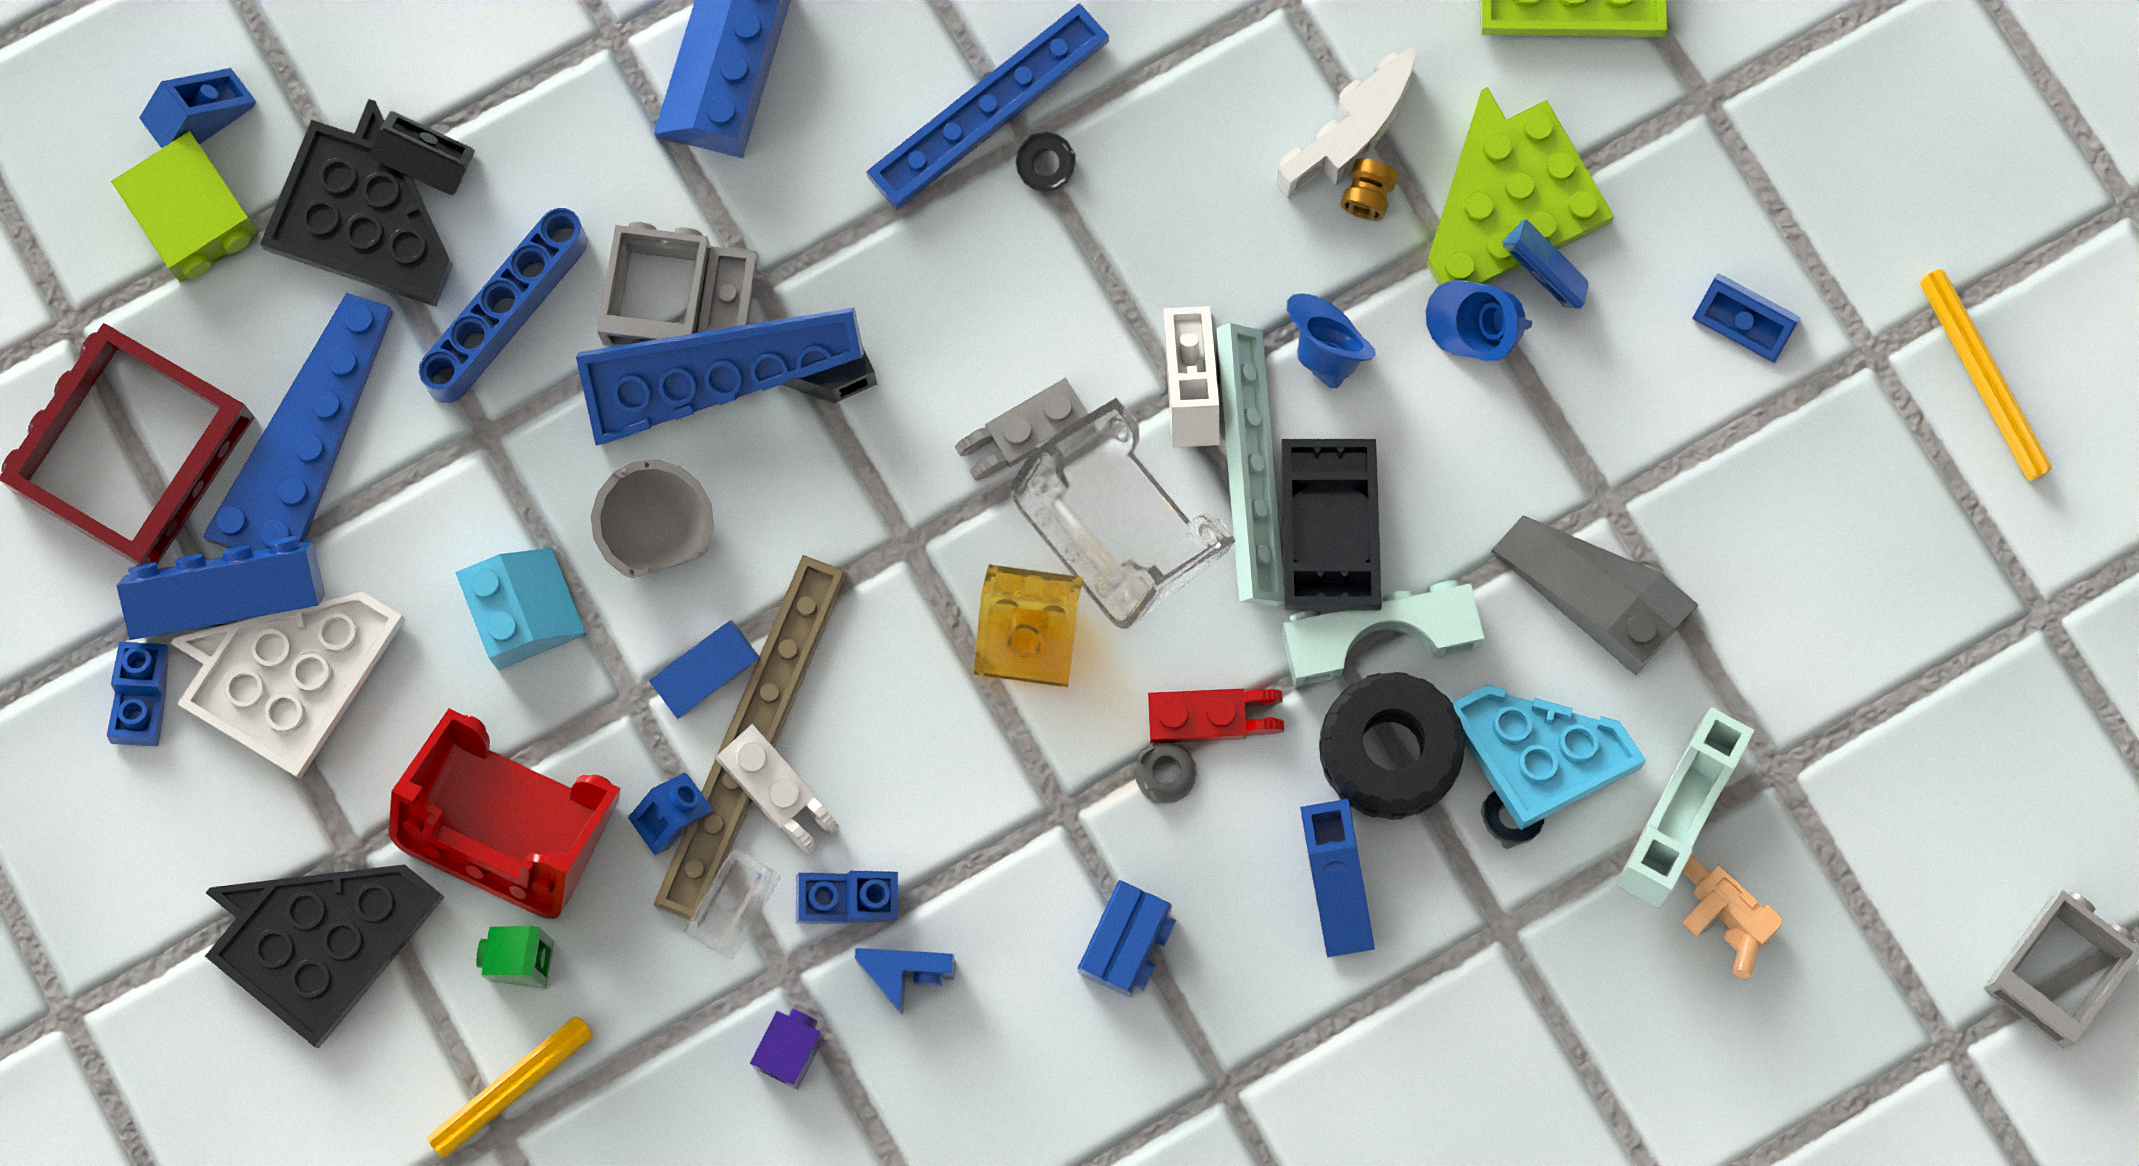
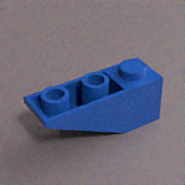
(1337, 877)

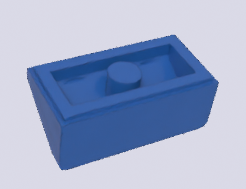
(1547, 265)
(1746, 317)

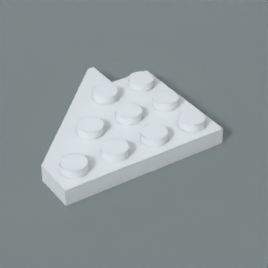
(287, 674)

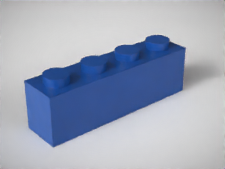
(220, 589)

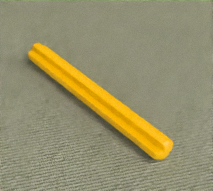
(1985, 375)

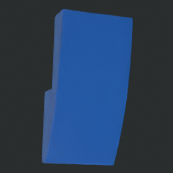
(704, 669)
(139, 693)
(846, 897)

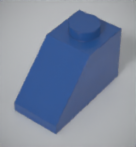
(196, 104)

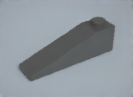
(1604, 594)

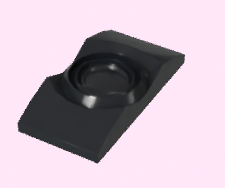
(1330, 524)

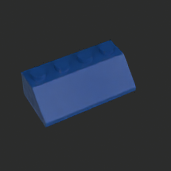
(721, 73)

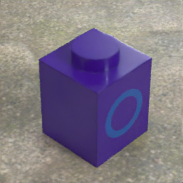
(788, 1047)

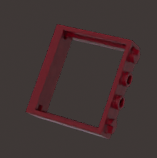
(185, 488)

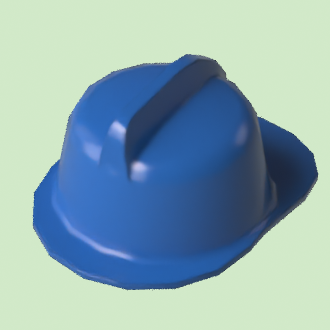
(1475, 320)
(1327, 339)

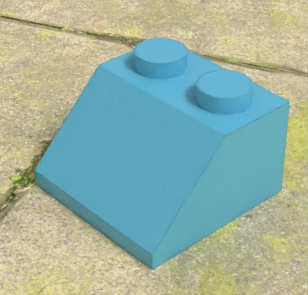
(520, 605)

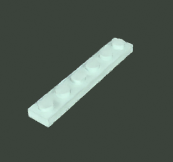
(1250, 465)

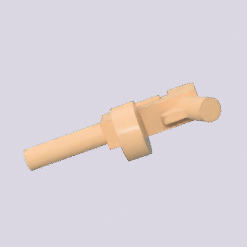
(1727, 900)

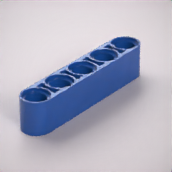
(501, 327)

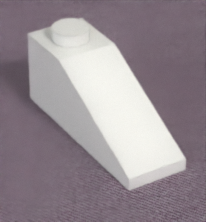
(1191, 377)

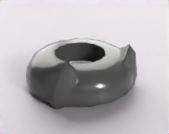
(1159, 791)

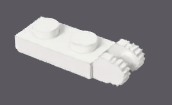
(774, 786)

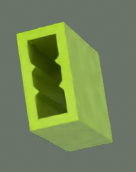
(185, 208)

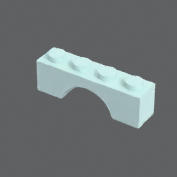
(1441, 620)
(1684, 807)

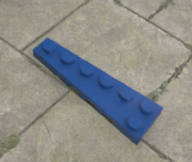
(673, 377)
(298, 449)

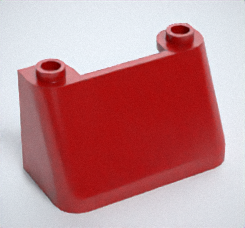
(497, 818)

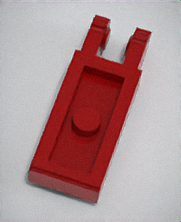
(1210, 715)

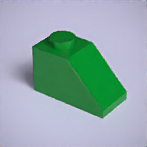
(516, 956)

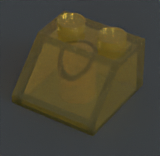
(1027, 625)

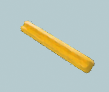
(510, 1086)

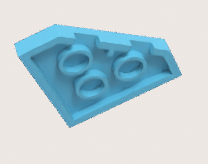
(1542, 752)

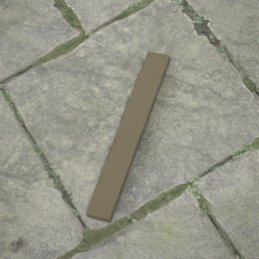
(766, 706)

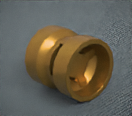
(1369, 189)

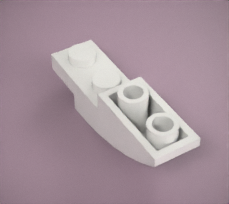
(1364, 117)

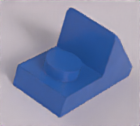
(891, 967)

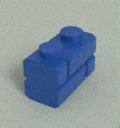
(1126, 939)

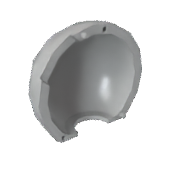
(651, 518)

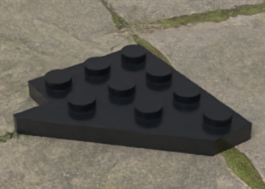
(357, 215)
(318, 939)

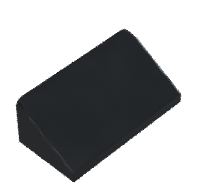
(421, 153)

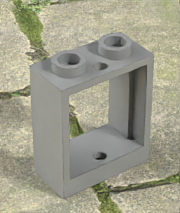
(646, 239)
(2037, 1008)

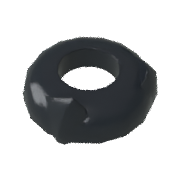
(1042, 142)
(1508, 837)

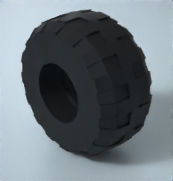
(1409, 703)

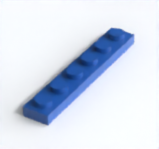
(987, 106)

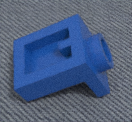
(668, 812)

